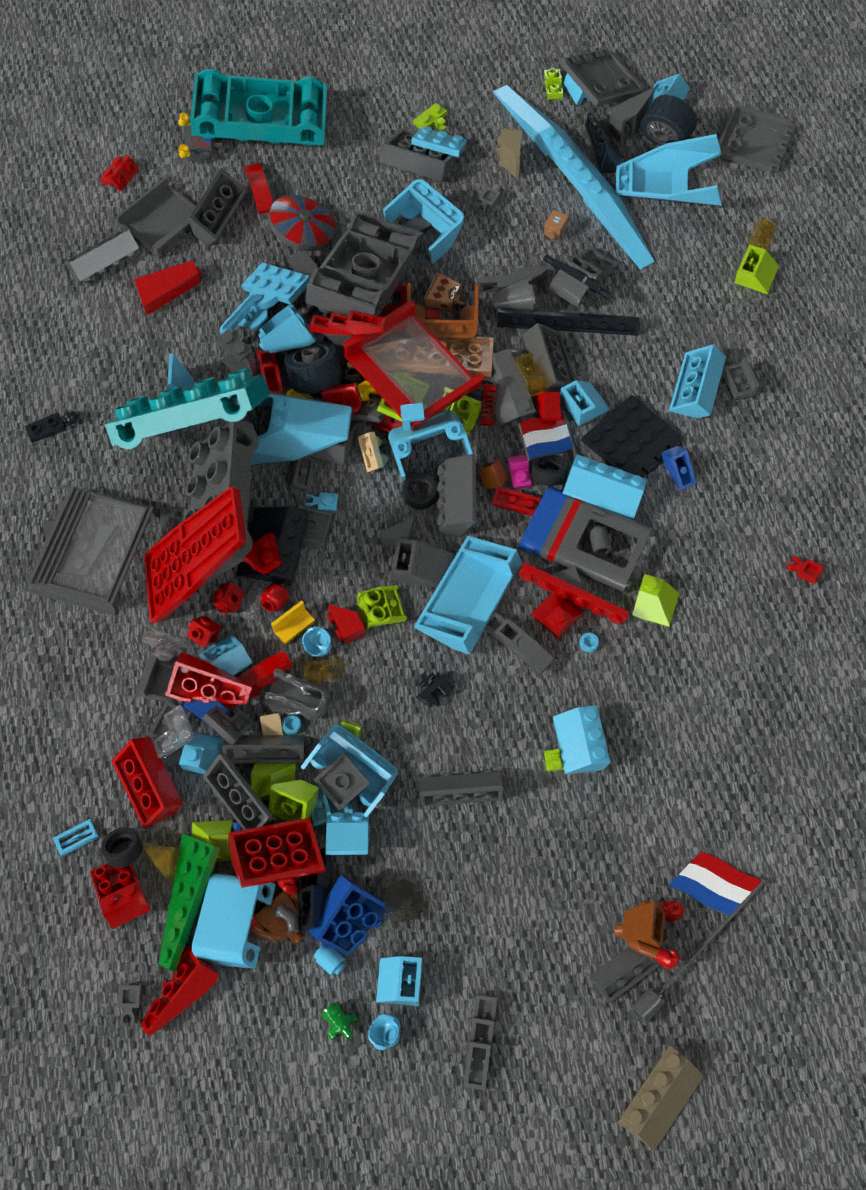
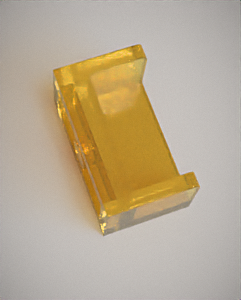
(532, 380)

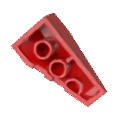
(201, 681)
(187, 985)

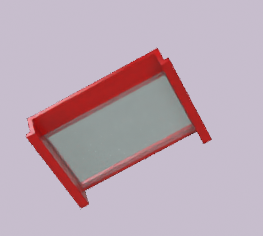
(410, 365)

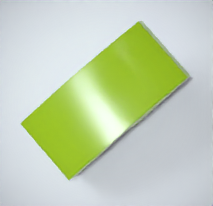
(553, 84)

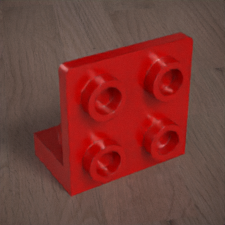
(264, 554)

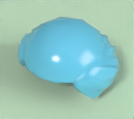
(317, 641)
(385, 1032)

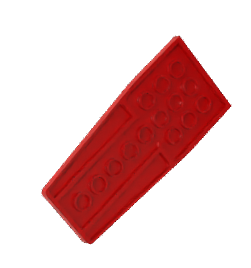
(193, 553)

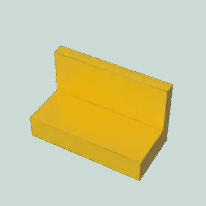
(292, 623)

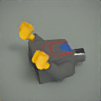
(196, 147)

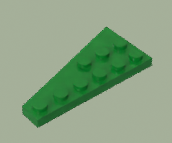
(191, 878)

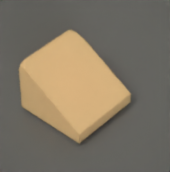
(271, 724)

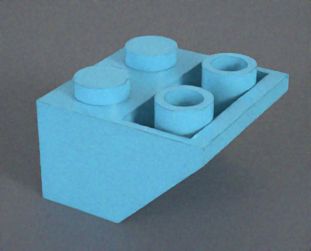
(582, 401)
(399, 980)

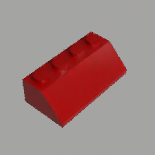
(146, 781)

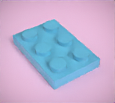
(439, 141)

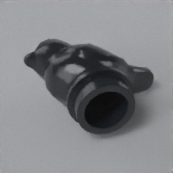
(352, 376)

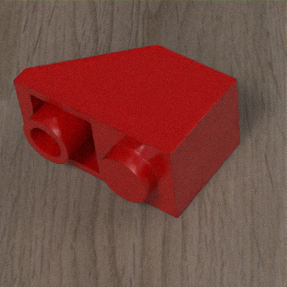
(347, 623)

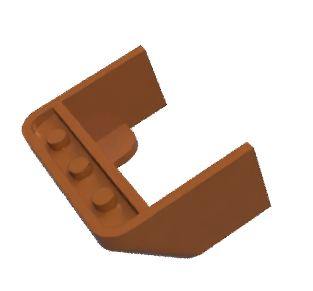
(451, 329)

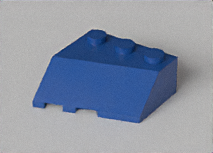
(348, 916)

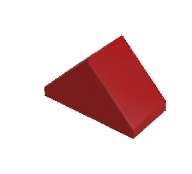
(548, 405)

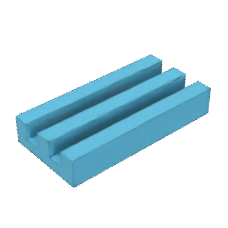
(79, 844)

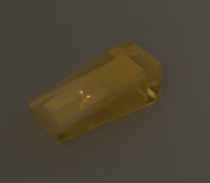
(321, 670)

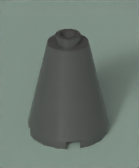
(517, 296)

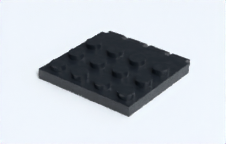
(631, 438)

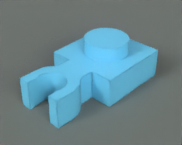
(325, 501)

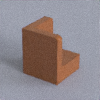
(492, 474)

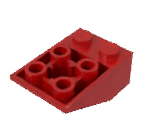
(119, 894)

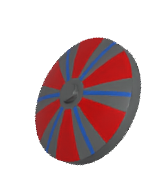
(301, 222)

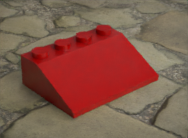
(275, 852)

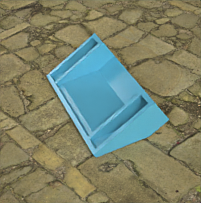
(469, 593)

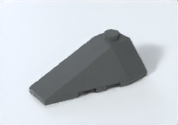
(512, 396)

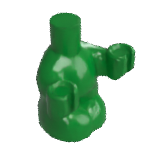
(338, 1021)

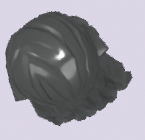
(297, 696)

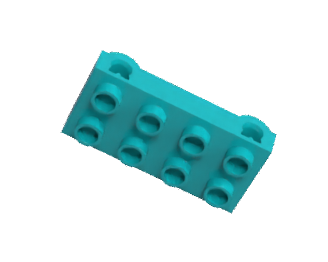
(258, 108)
(176, 410)

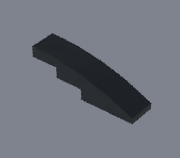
(314, 895)

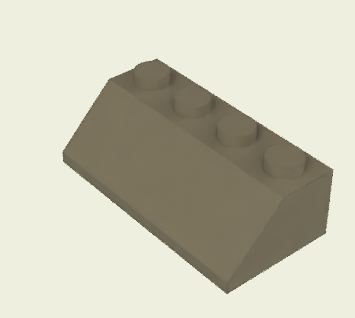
(661, 1098)

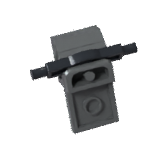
(581, 276)

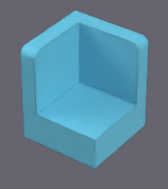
(411, 413)

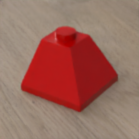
(557, 614)

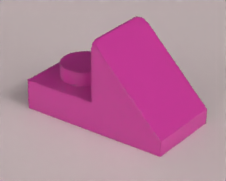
(519, 471)

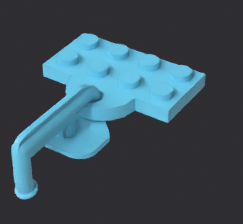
(266, 288)

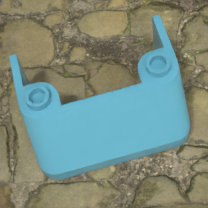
(425, 201)
(438, 424)
(371, 764)

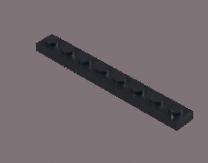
(569, 321)

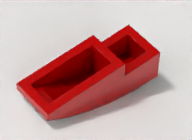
(269, 367)

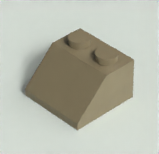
(509, 150)

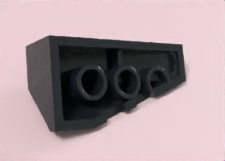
(603, 146)

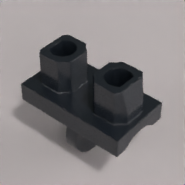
(427, 694)

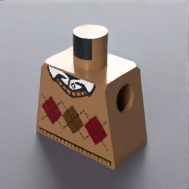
(444, 294)

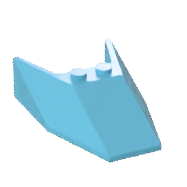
(665, 170)
(300, 428)

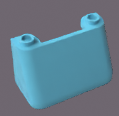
(285, 331)

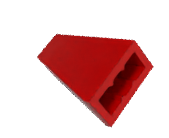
(165, 285)

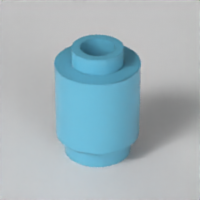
(329, 960)

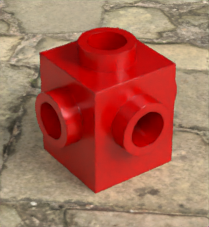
(227, 598)
(203, 631)

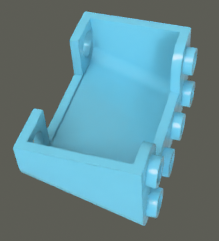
(227, 920)

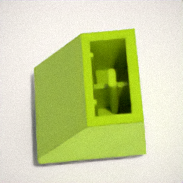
(757, 270)

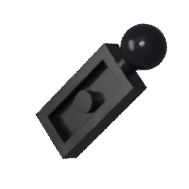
(50, 425)

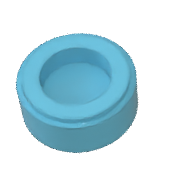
(589, 642)
(291, 725)

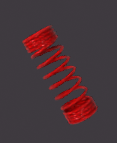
(485, 420)

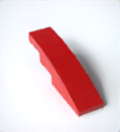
(259, 187)
(354, 324)
(263, 674)

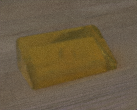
(762, 234)

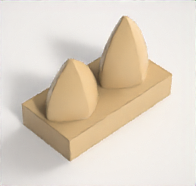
(370, 450)

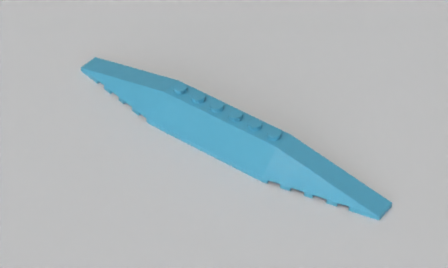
(580, 171)

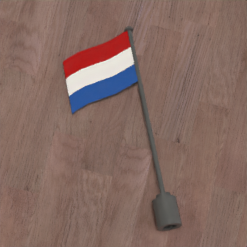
(553, 438)
(717, 888)

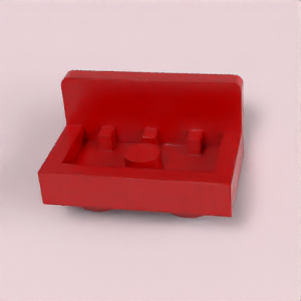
(120, 172)
(344, 395)

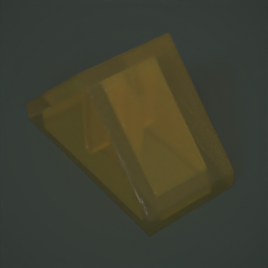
(164, 859)

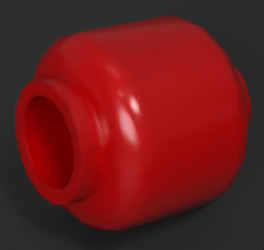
(274, 597)

